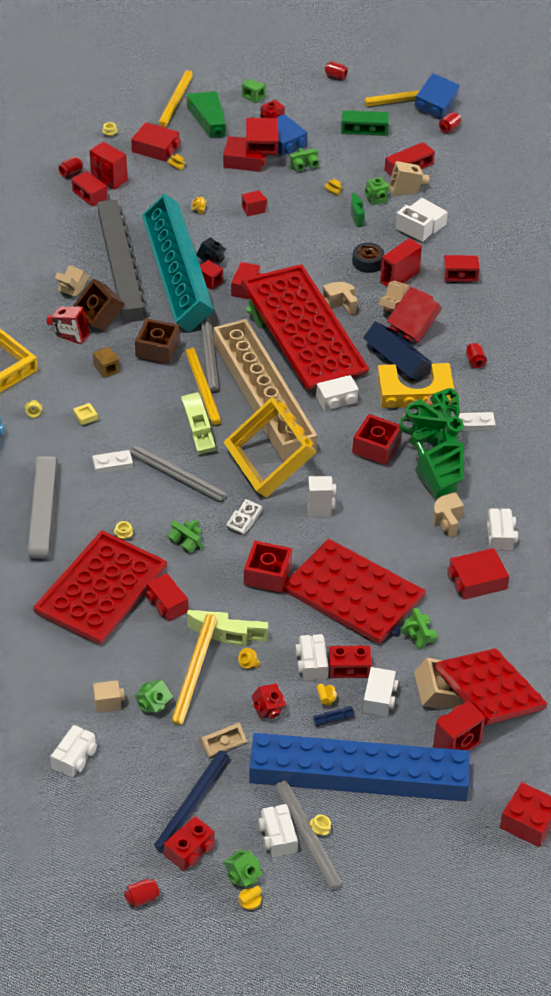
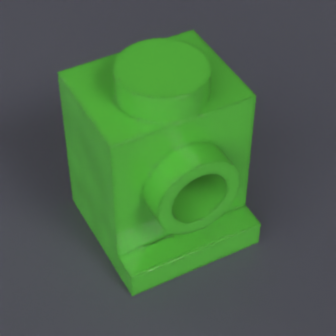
(253, 90)

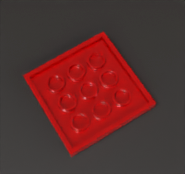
(491, 685)

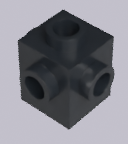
(211, 251)

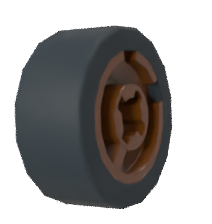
(367, 257)

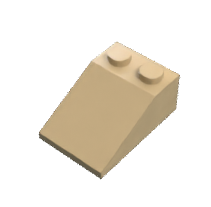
(433, 688)

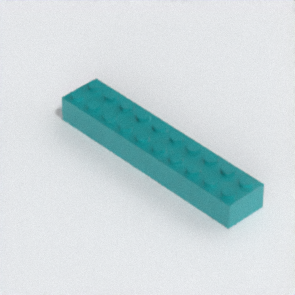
(177, 263)

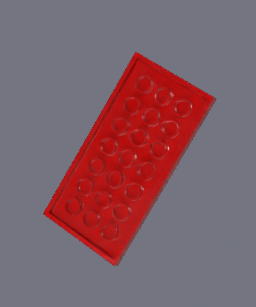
(304, 325)

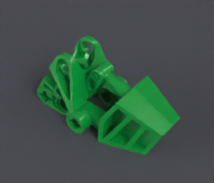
(444, 463)

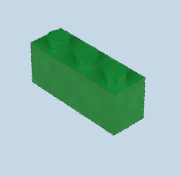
(364, 123)

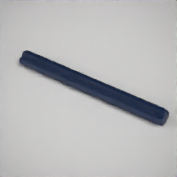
(192, 799)

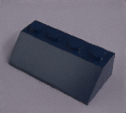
(398, 351)

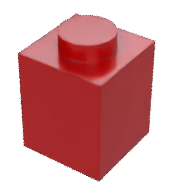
(253, 203)
(212, 274)

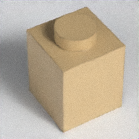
(108, 696)

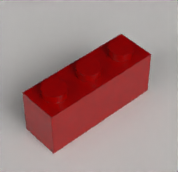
(418, 155)

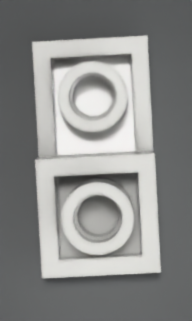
(244, 517)

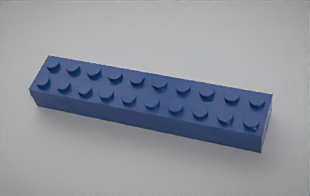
(360, 767)

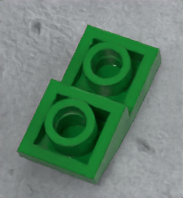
(356, 210)

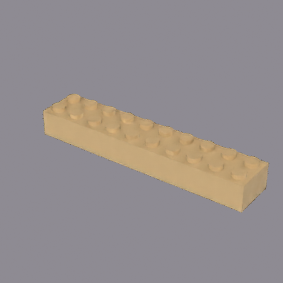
(259, 382)

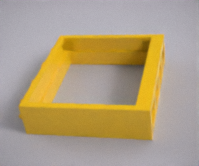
(26, 366)
(250, 428)

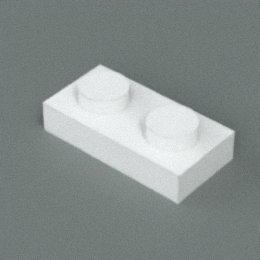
(478, 421)
(112, 461)

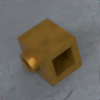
(106, 362)

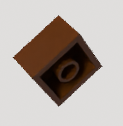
(99, 304)
(157, 341)

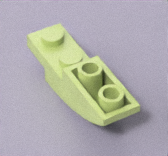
(198, 423)
(229, 631)

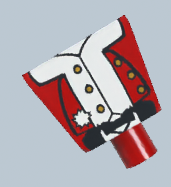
(70, 324)

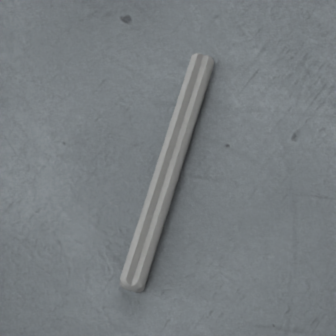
(209, 354)
(178, 473)
(309, 835)

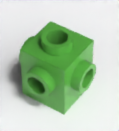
(376, 190)
(153, 696)
(243, 868)

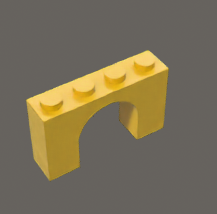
(396, 395)

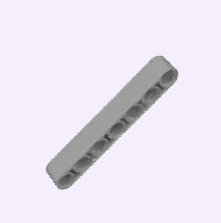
(43, 507)

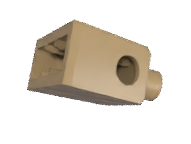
(407, 179)

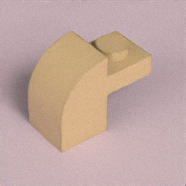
(73, 280)
(340, 294)
(393, 295)
(447, 512)

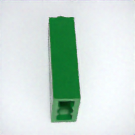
(208, 112)

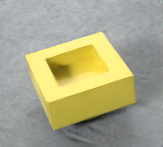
(85, 414)

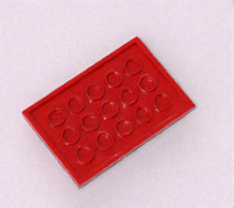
(100, 587)
(353, 590)

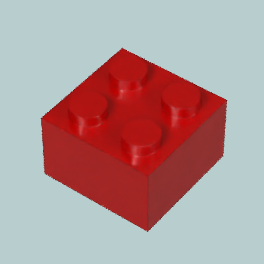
(108, 165)
(377, 439)
(267, 566)
(460, 728)
(528, 815)

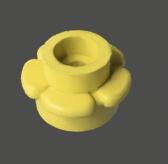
(109, 129)
(33, 413)
(123, 530)
(320, 824)

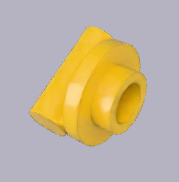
(177, 161)
(334, 186)
(199, 205)
(248, 658)
(326, 694)
(250, 898)

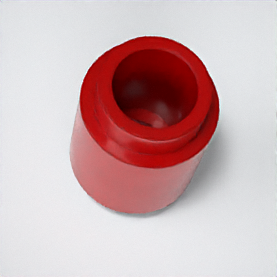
(336, 70)
(450, 122)
(70, 166)
(476, 355)
(141, 892)

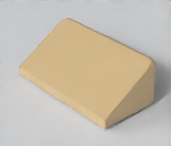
(223, 740)

